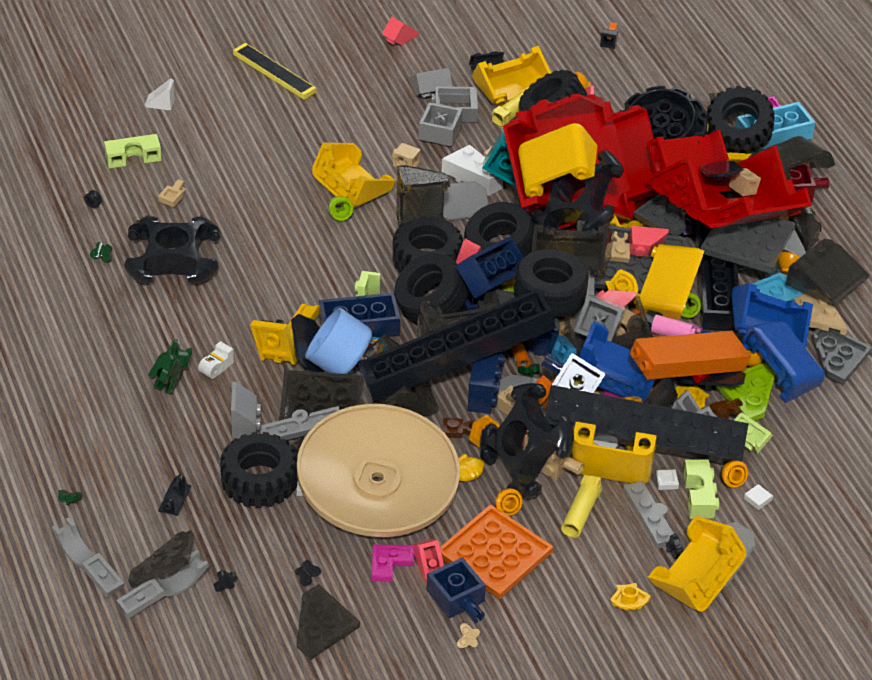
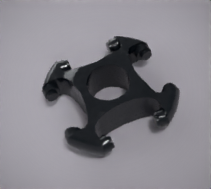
(589, 205)
(180, 261)
(541, 443)

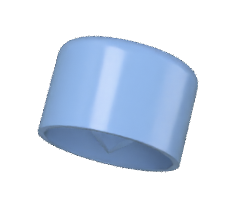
(339, 343)

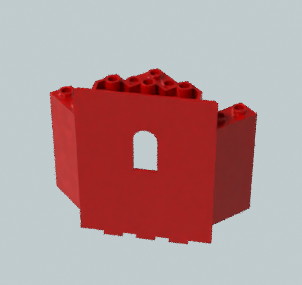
(620, 133)
(680, 179)

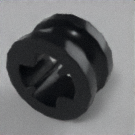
(93, 199)

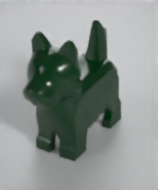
(169, 367)

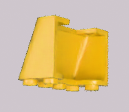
(612, 462)

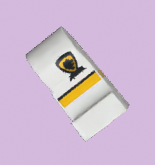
(217, 361)

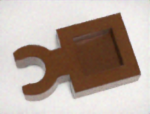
(724, 408)
(456, 428)

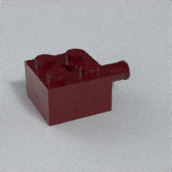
(803, 178)

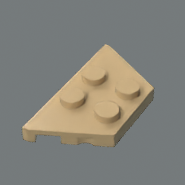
(823, 315)

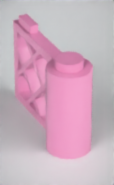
(670, 327)

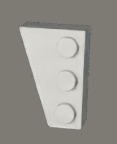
(467, 166)

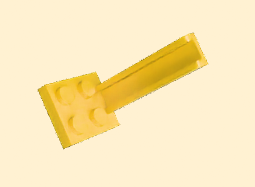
(276, 339)

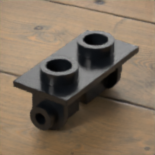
(493, 57)
(175, 496)

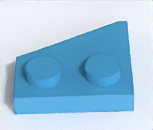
(562, 349)

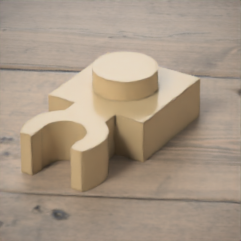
(620, 249)

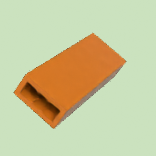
(689, 354)

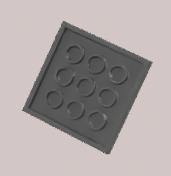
(750, 243)

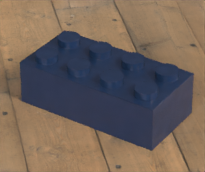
(490, 267)
(375, 311)
(485, 383)

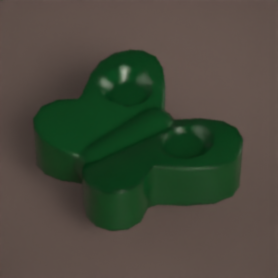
(102, 252)
(529, 369)
(69, 497)

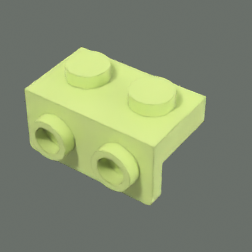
(368, 284)
(756, 434)

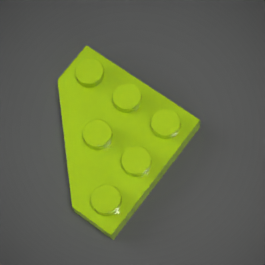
(754, 391)

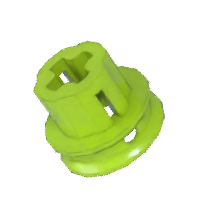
(344, 211)
(692, 311)

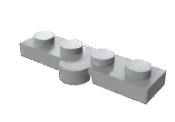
(298, 425)
(650, 513)

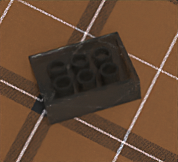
(826, 273)
(319, 391)

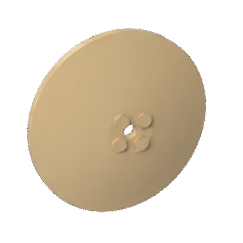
(384, 442)

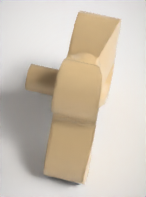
(468, 636)

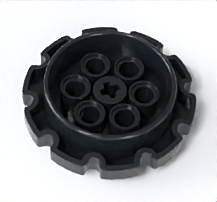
(668, 106)

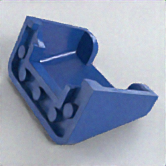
(754, 308)
(786, 357)
(620, 369)

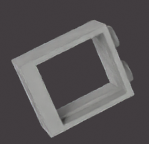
(459, 95)

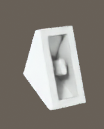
(162, 97)

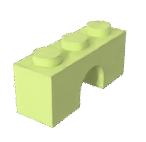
(144, 146)
(699, 476)

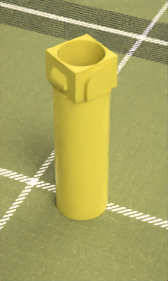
(506, 112)
(581, 506)

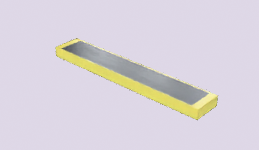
(274, 71)

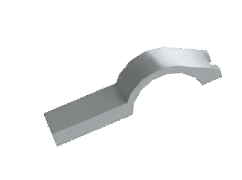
(91, 563)
(155, 589)

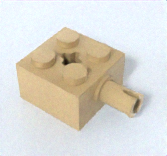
(556, 466)

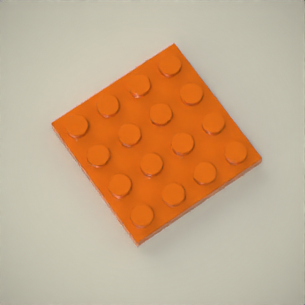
(497, 550)

